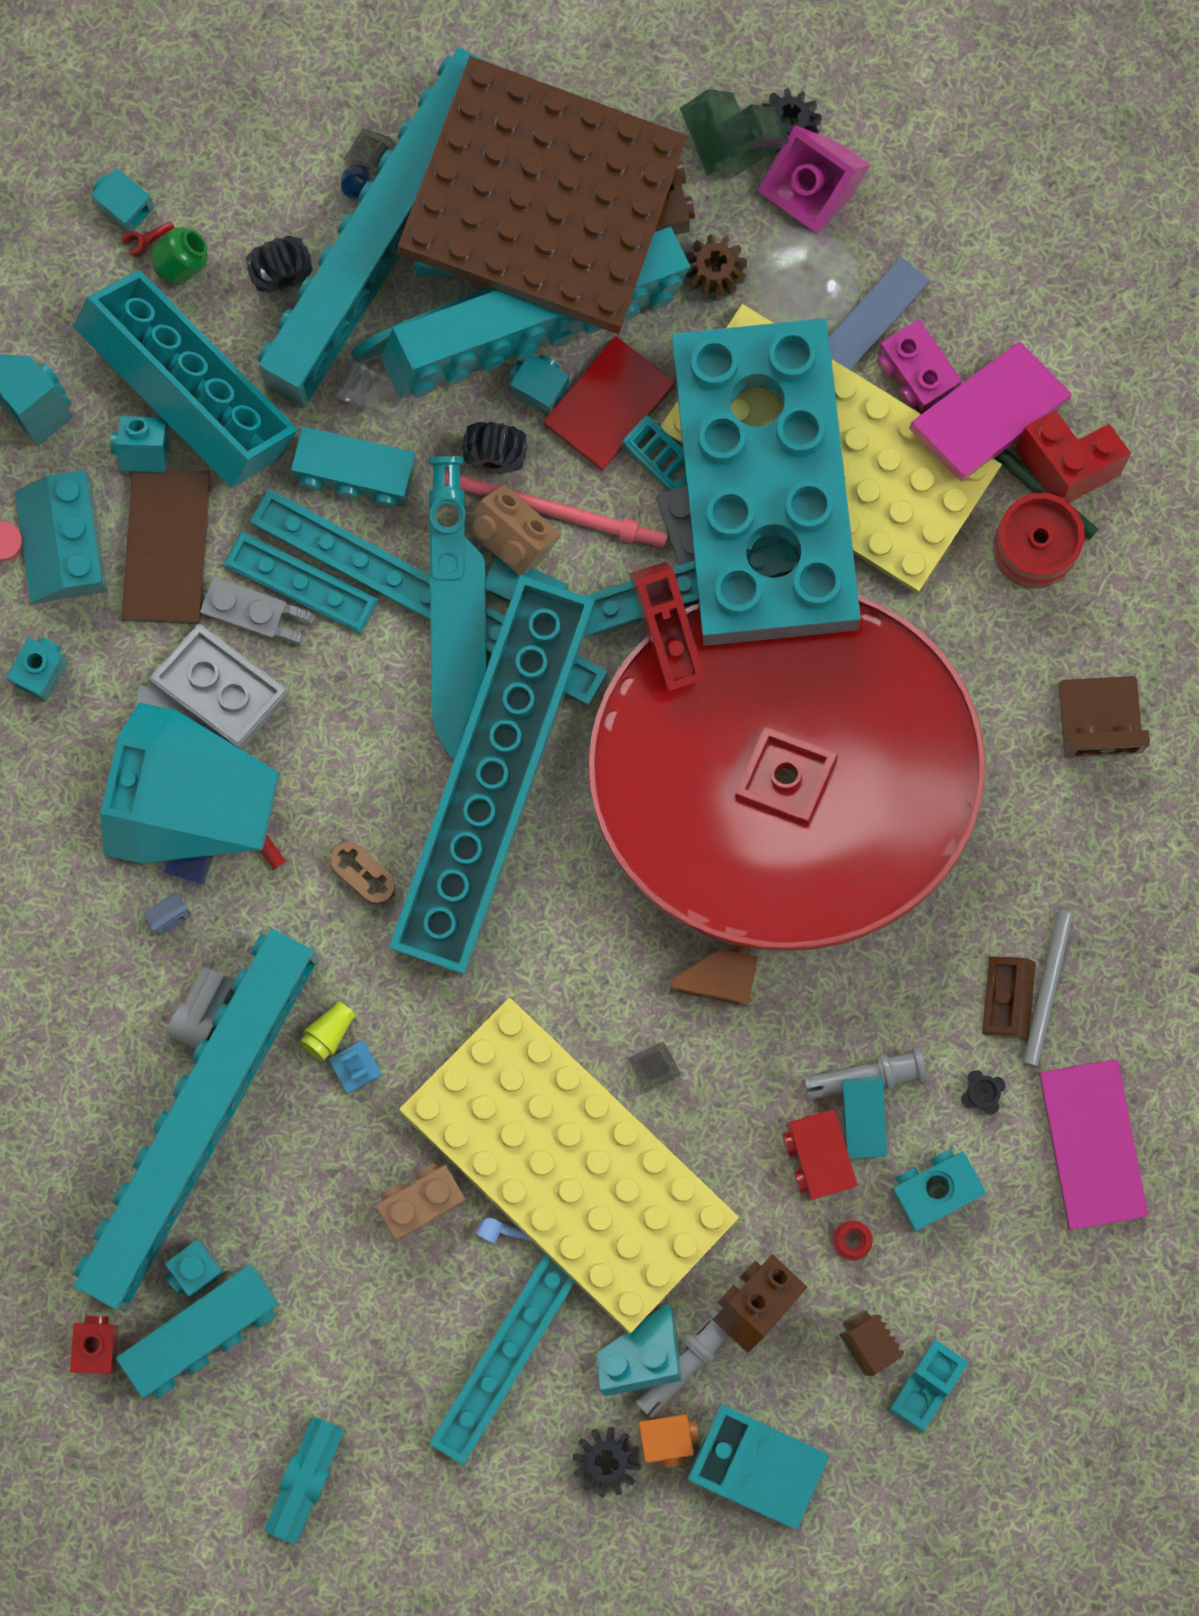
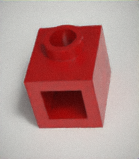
(94, 1346)

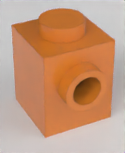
(668, 1439)

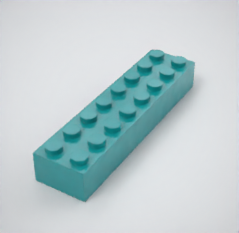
(500, 326)

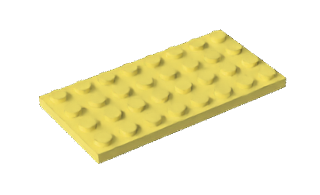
(898, 492)
(568, 1165)

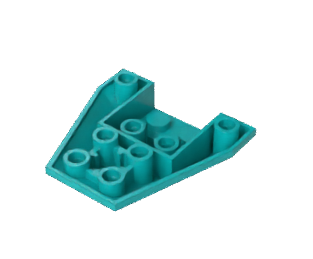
(182, 792)

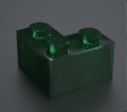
(731, 138)

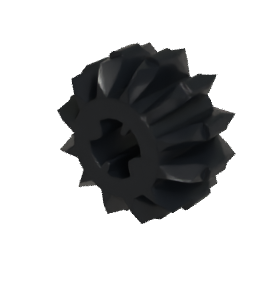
(795, 108)
(279, 264)
(494, 447)
(617, 1454)

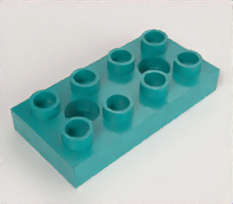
(765, 482)

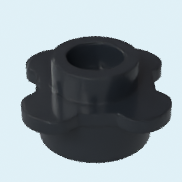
(993, 1086)

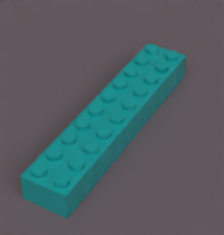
(362, 254)
(492, 775)
(196, 1120)

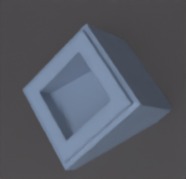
(167, 914)

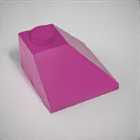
(812, 178)

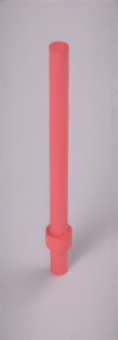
(627, 530)

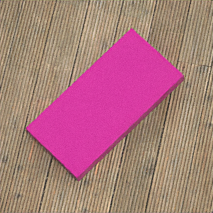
(989, 411)
(1093, 1144)

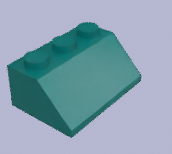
(33, 396)
(60, 537)

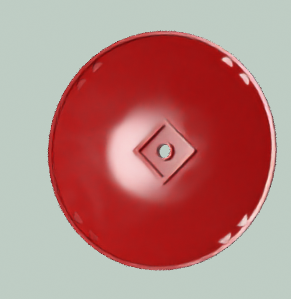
(863, 833)

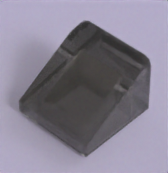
(369, 149)
(654, 1067)

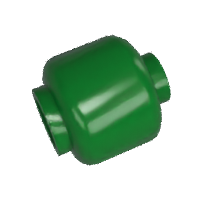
(179, 255)

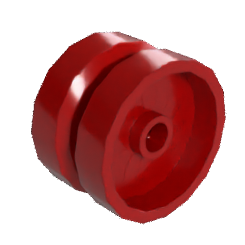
(1025, 522)

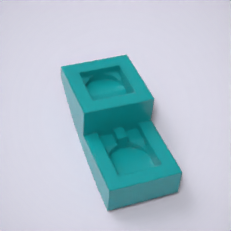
(928, 1386)

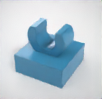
(355, 1067)

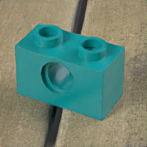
(961, 1188)

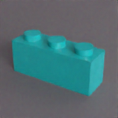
(353, 467)

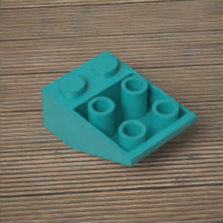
(757, 1466)

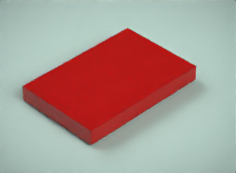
(608, 402)

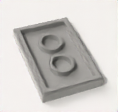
(218, 686)

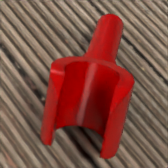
(146, 238)

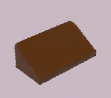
(1009, 997)

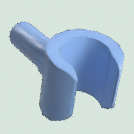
(491, 1228)

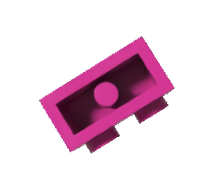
(917, 367)

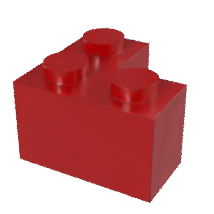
(1067, 464)

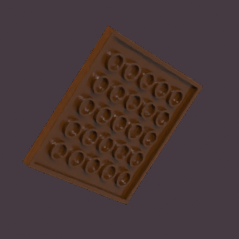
(542, 195)

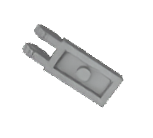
(252, 611)

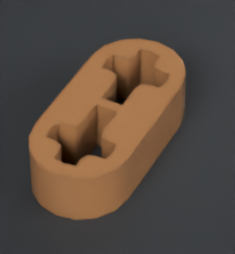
(369, 866)

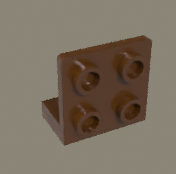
(1101, 717)

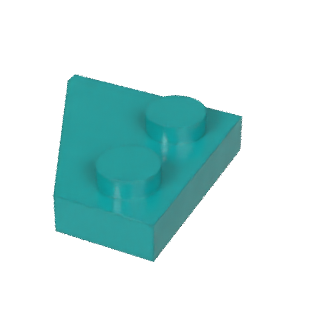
(643, 1357)

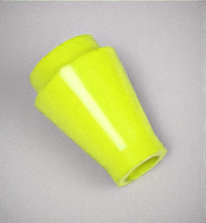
(326, 1033)

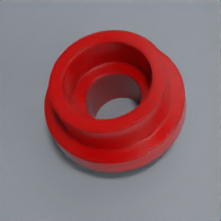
(865, 1240)

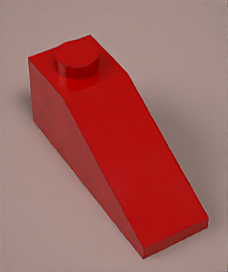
(667, 625)

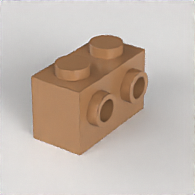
(512, 530)
(421, 1202)

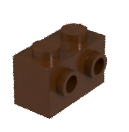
(759, 1303)

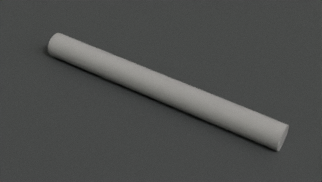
(1047, 988)

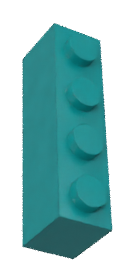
(199, 1331)

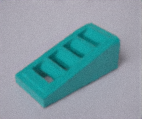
(630, 446)

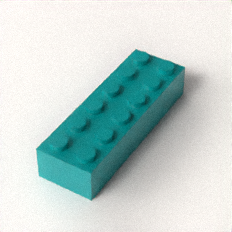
(184, 378)

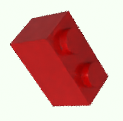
(820, 1155)

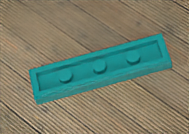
(301, 582)

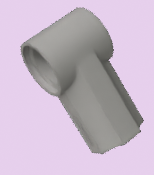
(194, 1018)

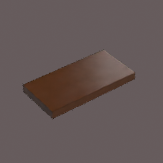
(166, 546)

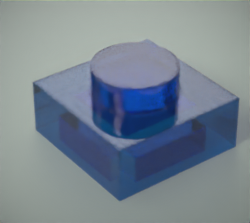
(190, 869)

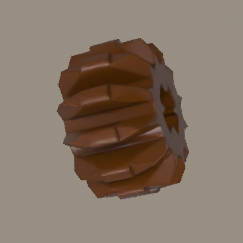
(727, 258)

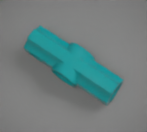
(304, 1480)

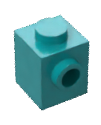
(538, 383)
(141, 444)
(37, 667)
(193, 1269)

